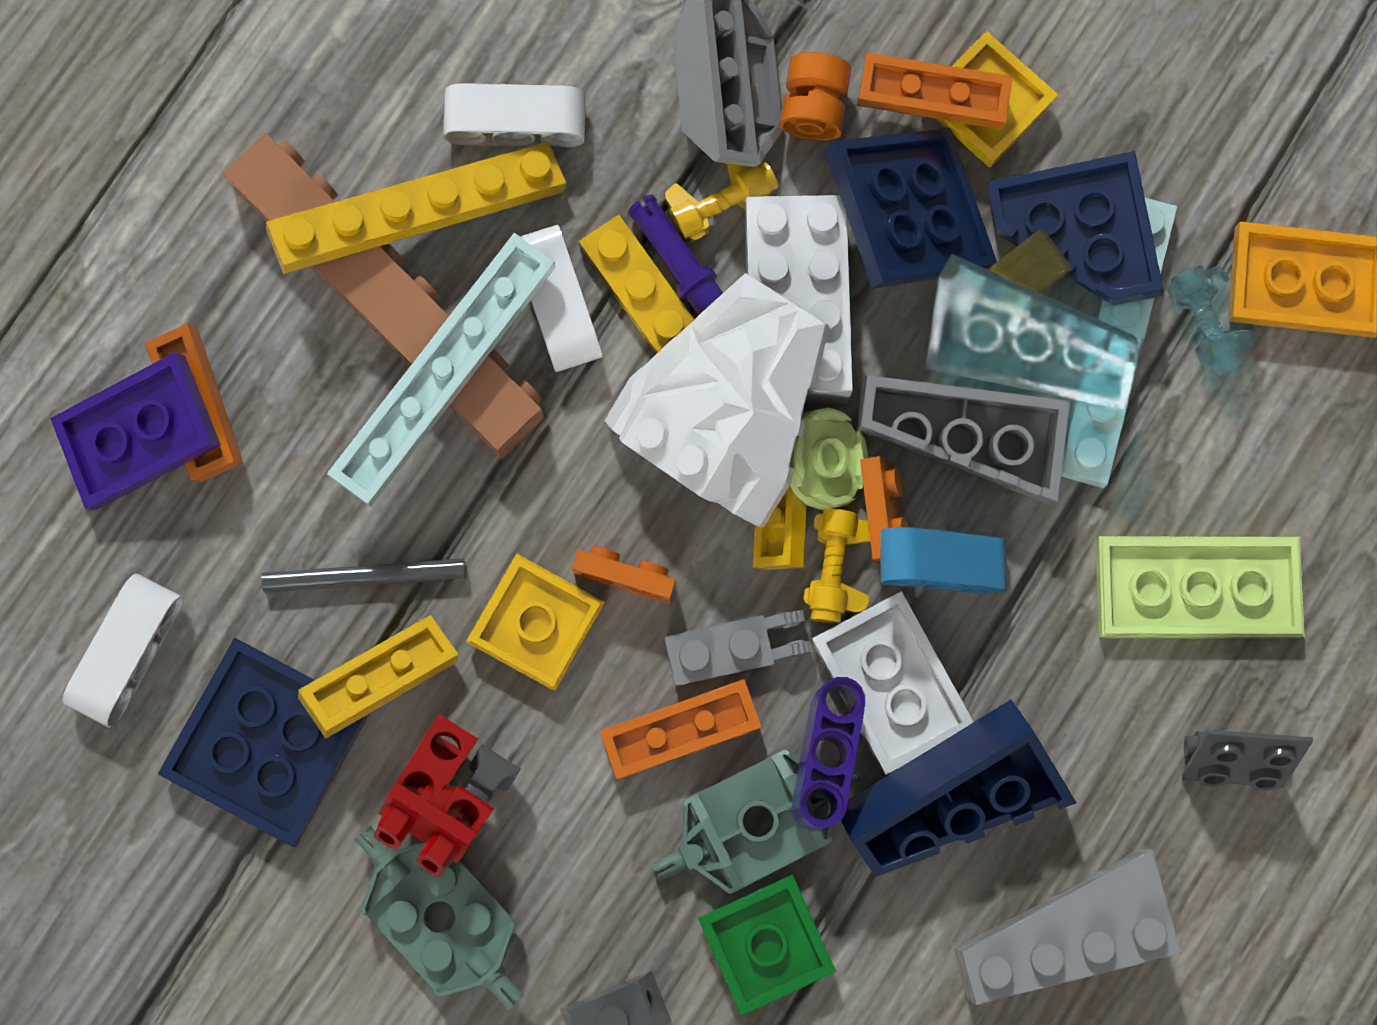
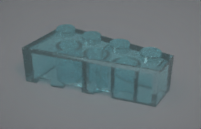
(1027, 340)

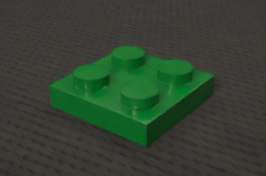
(766, 944)

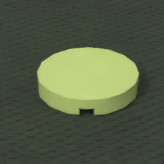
(827, 460)

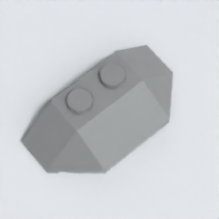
(727, 80)

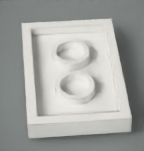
(903, 681)

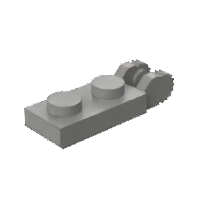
(731, 648)

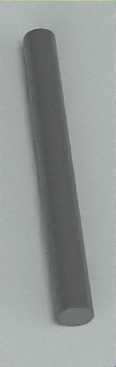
(363, 575)

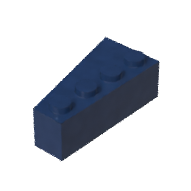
(955, 792)

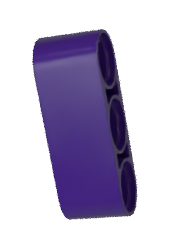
(845, 734)

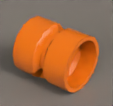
(815, 97)

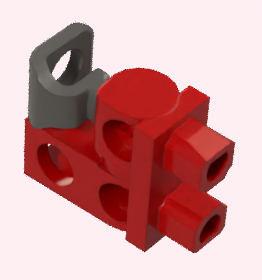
(432, 808)

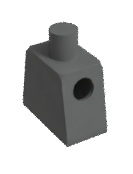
(621, 1005)

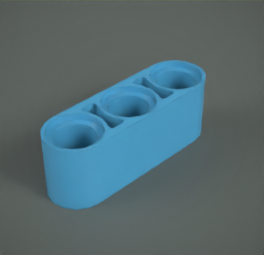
(942, 560)

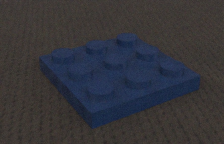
(909, 205)
(257, 746)

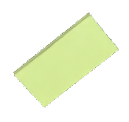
(1199, 587)

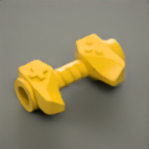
(692, 216)
(829, 597)

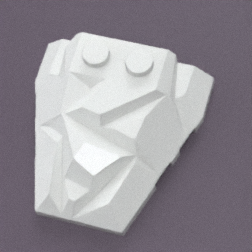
(727, 399)

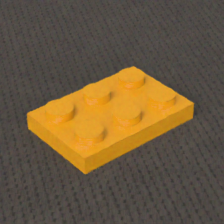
(1304, 279)

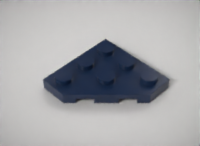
(1093, 217)

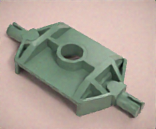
(715, 832)
(449, 960)

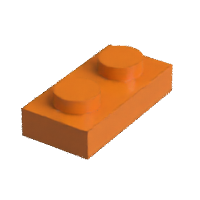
(881, 489)
(604, 568)

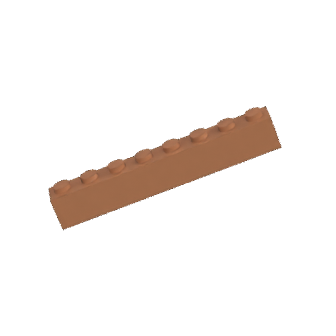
(386, 296)

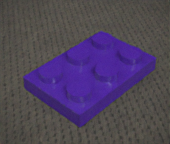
(135, 431)

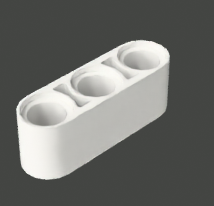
(514, 115)
(561, 306)
(122, 650)

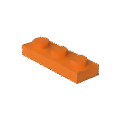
(934, 91)
(188, 342)
(680, 729)

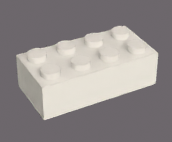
(803, 255)

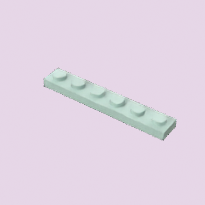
(442, 370)
(1096, 428)

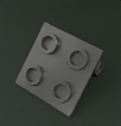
(1243, 758)

